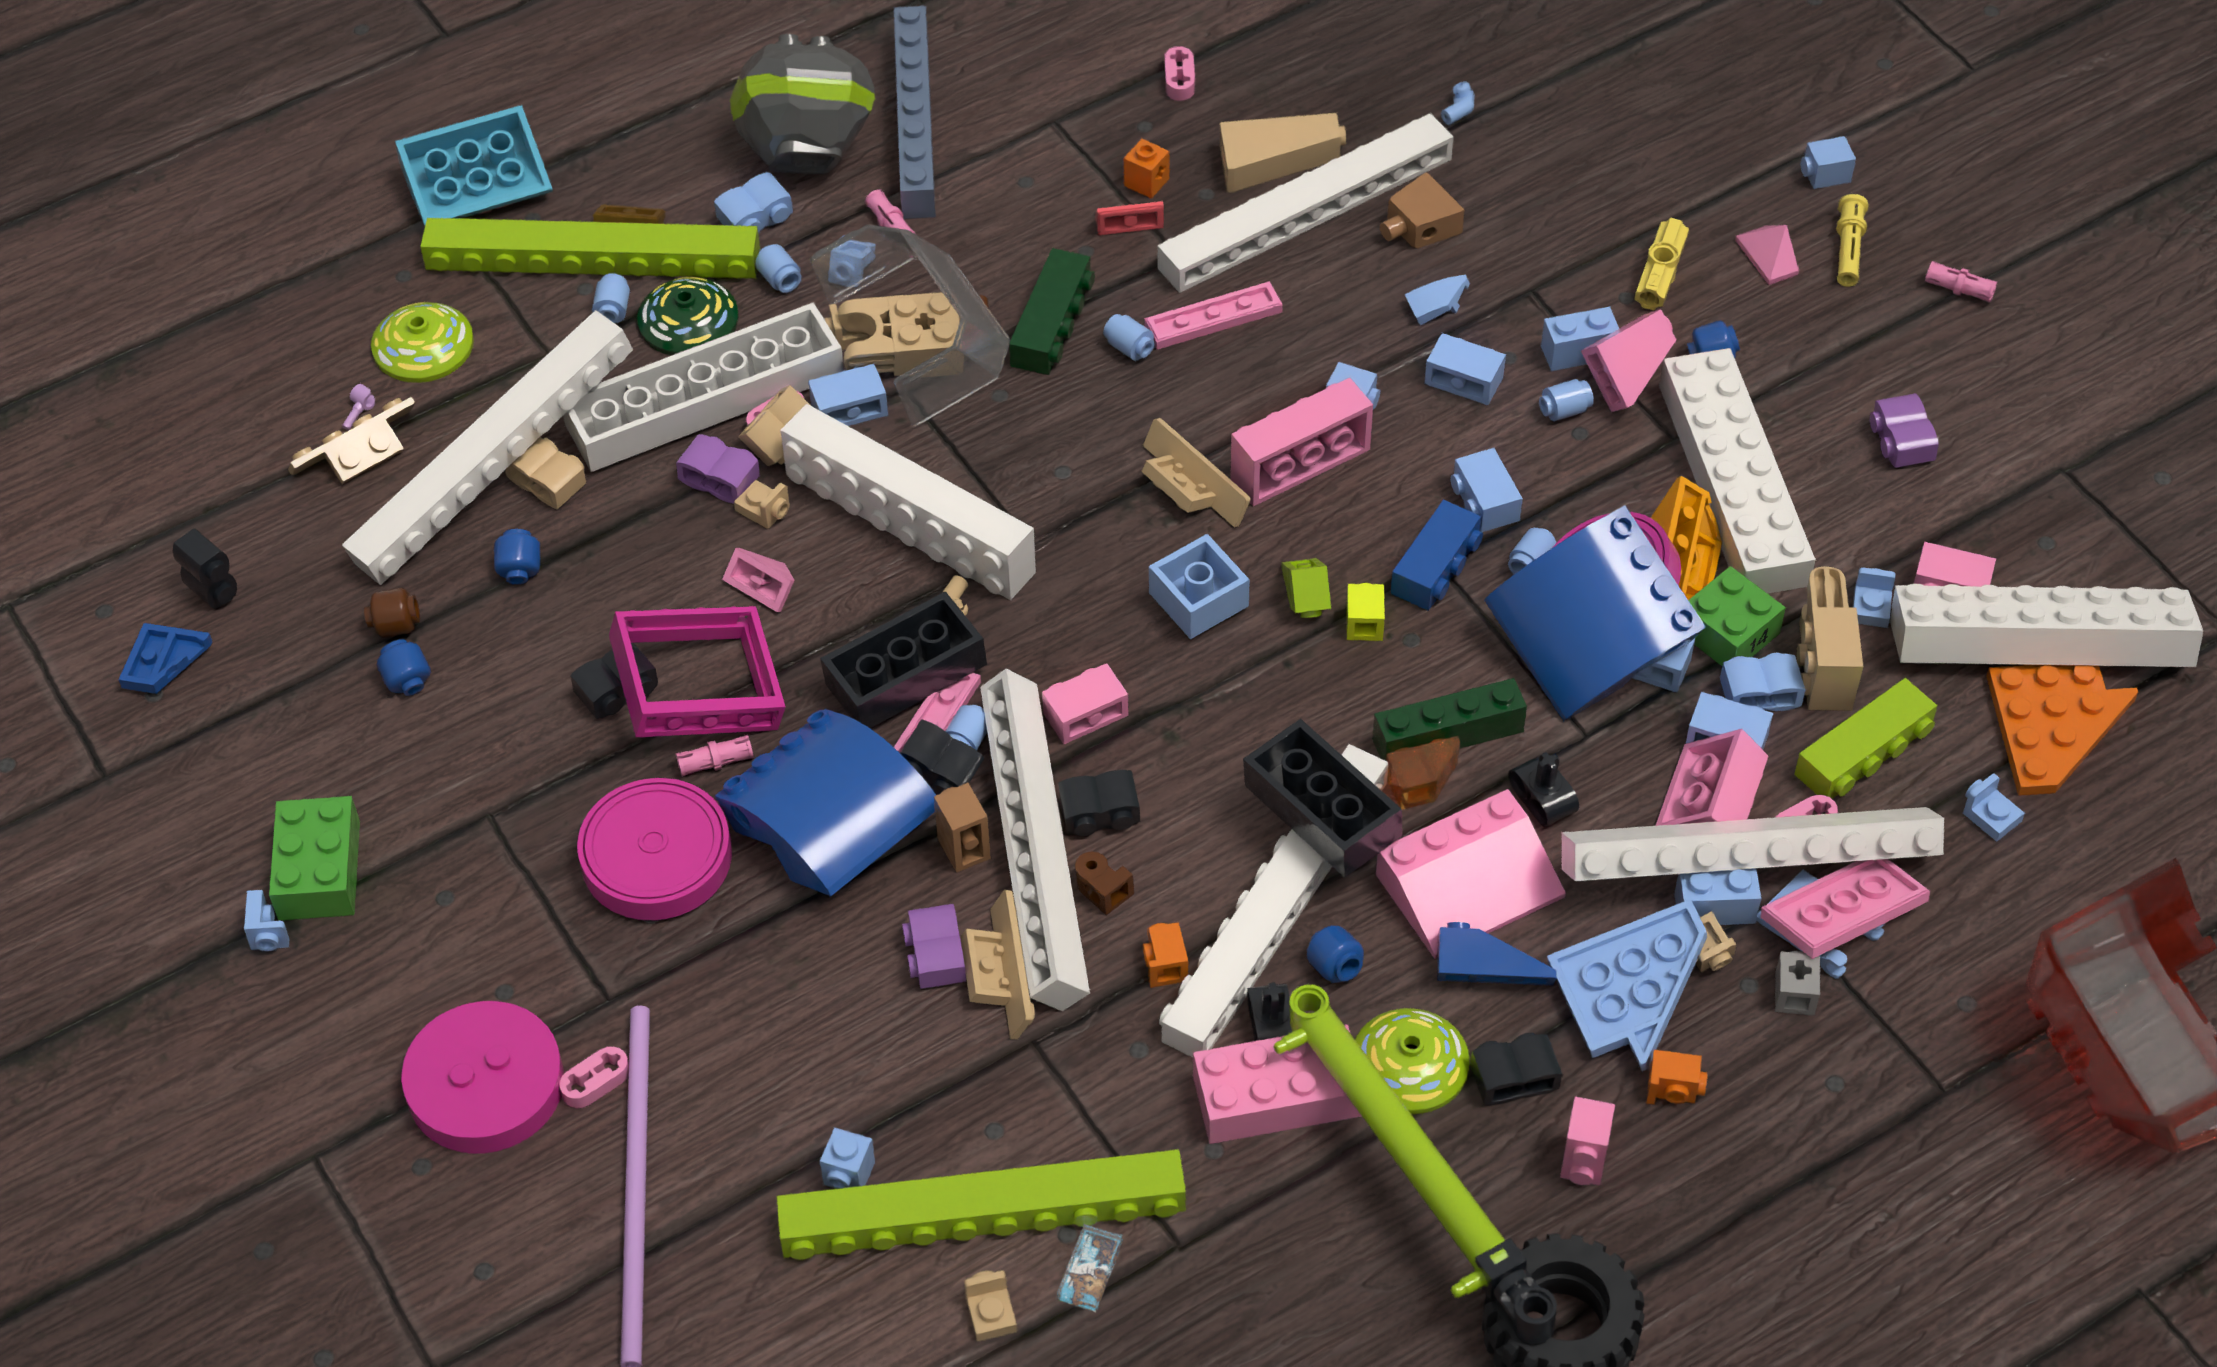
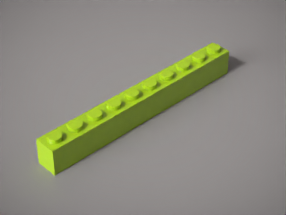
(590, 248)
(981, 1204)

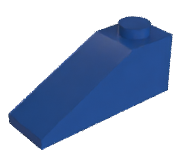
(1476, 956)

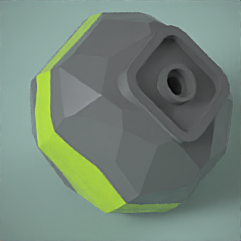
(801, 104)

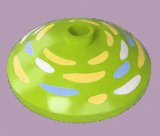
(422, 342)
(1420, 1076)

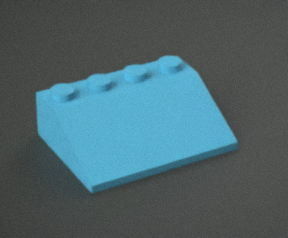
(473, 165)

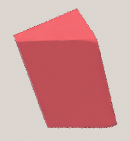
(1130, 218)

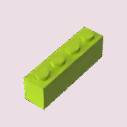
(1866, 740)

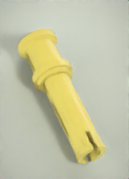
(1851, 229)

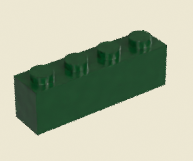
(1051, 311)
(1471, 715)

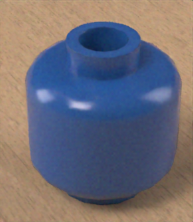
(1713, 337)
(517, 556)
(403, 667)
(1335, 954)

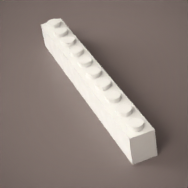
(1304, 202)
(487, 447)
(1034, 841)
(1752, 843)
(1252, 934)

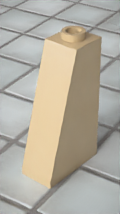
(1277, 147)

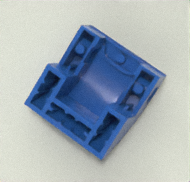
(1594, 612)
(828, 800)

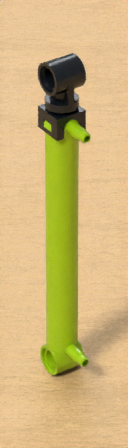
(1497, 1262)

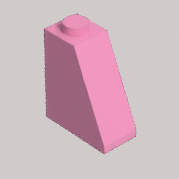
(1629, 357)

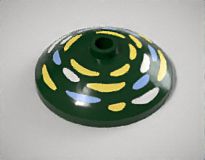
(686, 314)

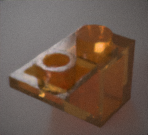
(1421, 771)

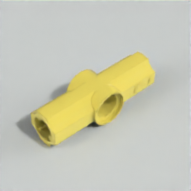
(1661, 264)

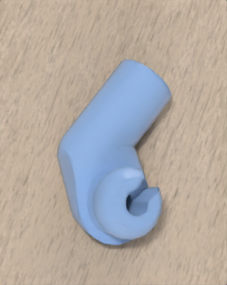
(1462, 104)

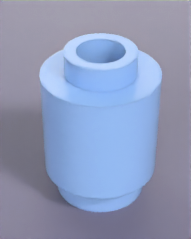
(778, 268)
(611, 297)
(1129, 336)
(1566, 399)
(1530, 547)
(968, 725)

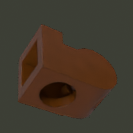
(1101, 883)

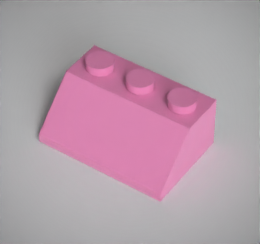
(1714, 780)

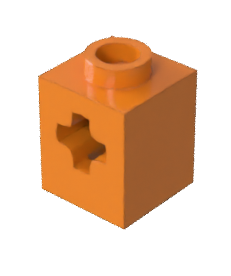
(1146, 168)

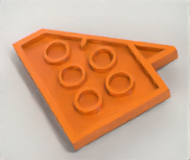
(2052, 719)

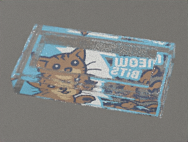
(1089, 1267)

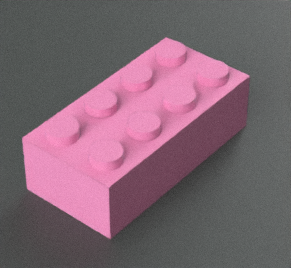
(1301, 441)
(1259, 1092)

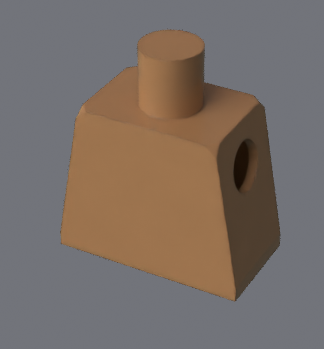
(1422, 214)

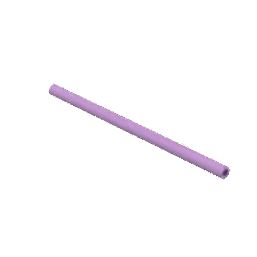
(635, 1188)

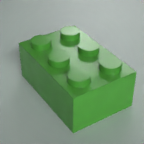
(314, 858)

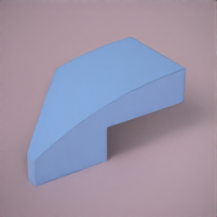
(1437, 298)

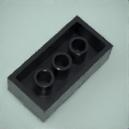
(904, 661)
(1323, 797)

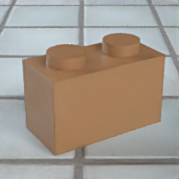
(962, 827)

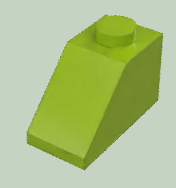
(1307, 586)

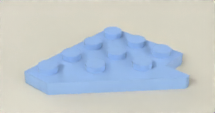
(1630, 979)

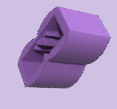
(1904, 430)
(717, 468)
(936, 946)

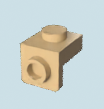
(1717, 947)

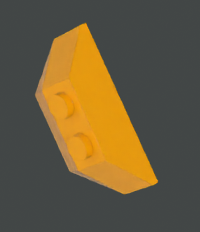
(1693, 531)

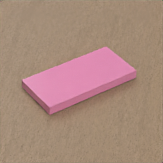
(1844, 905)

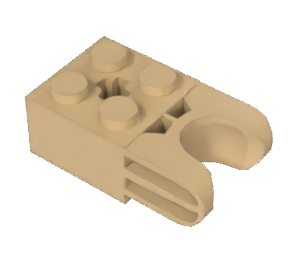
(901, 328)
(1829, 643)

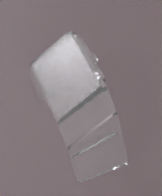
(979, 340)

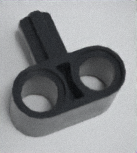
(1544, 789)
(1269, 1010)

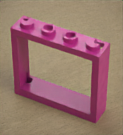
(700, 715)

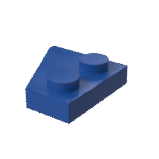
(160, 656)

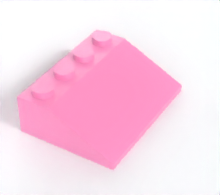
(1470, 869)

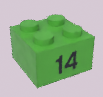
(1736, 617)

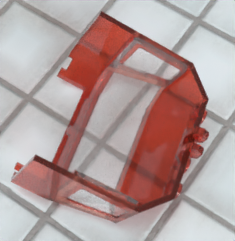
(2126, 1014)

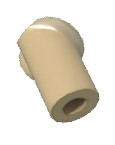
(955, 590)

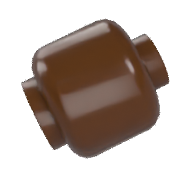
(392, 612)

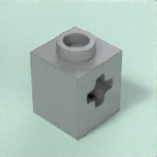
(1797, 983)

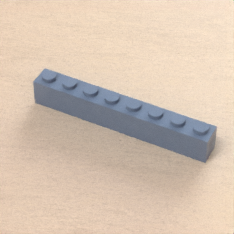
(914, 113)

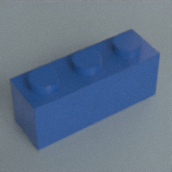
(1436, 555)

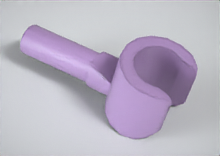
(364, 401)

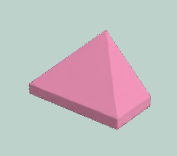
(1770, 252)
(759, 578)

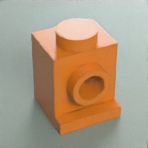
(1165, 955)
(1675, 1077)

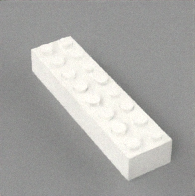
(702, 386)
(1737, 469)
(909, 502)
(2045, 625)

